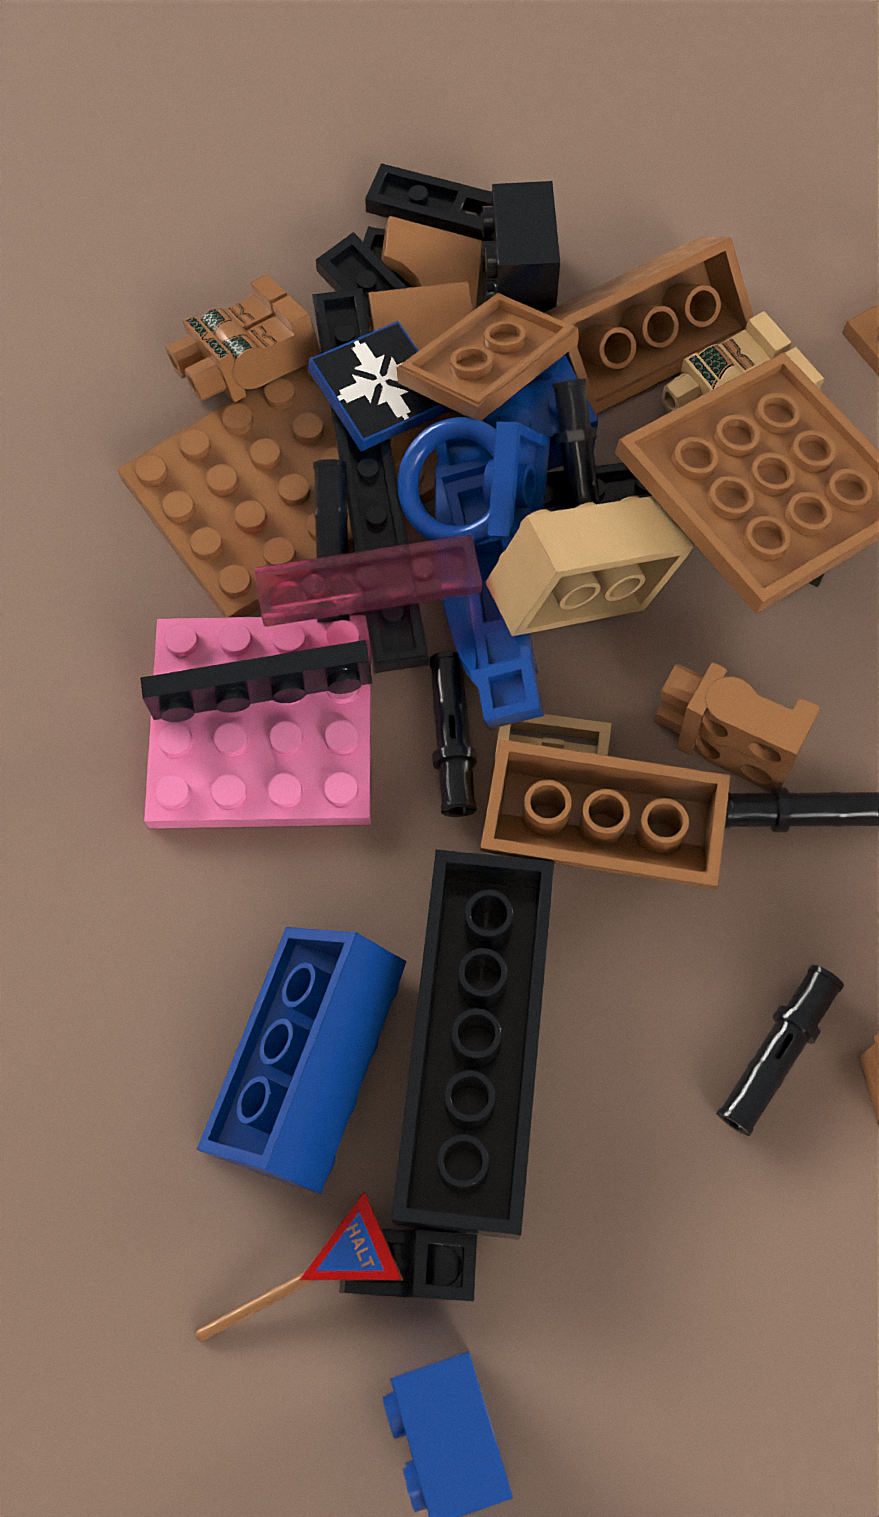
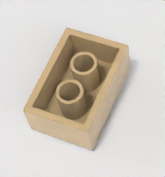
(586, 563)

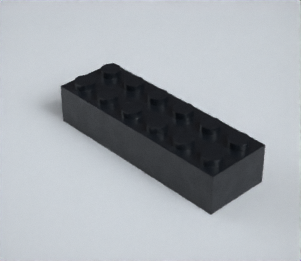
(475, 1046)

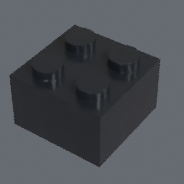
(523, 244)

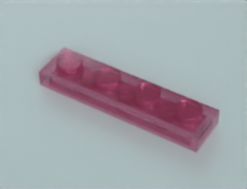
(368, 580)

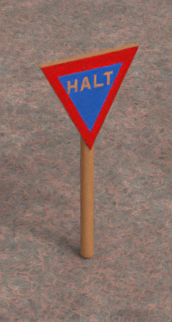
(351, 1254)

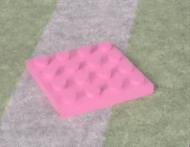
(274, 758)

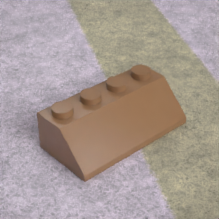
(654, 317)
(607, 814)

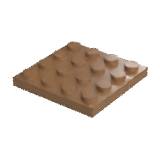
(762, 479)

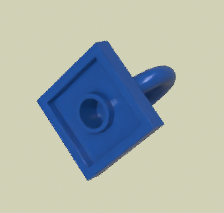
(511, 484)

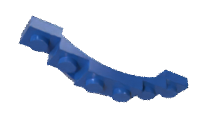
(493, 659)

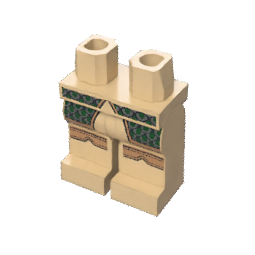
(732, 358)

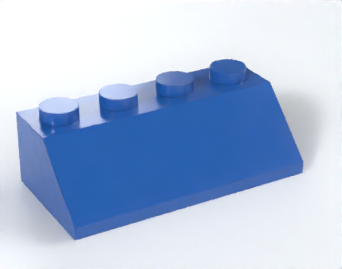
(303, 1056)

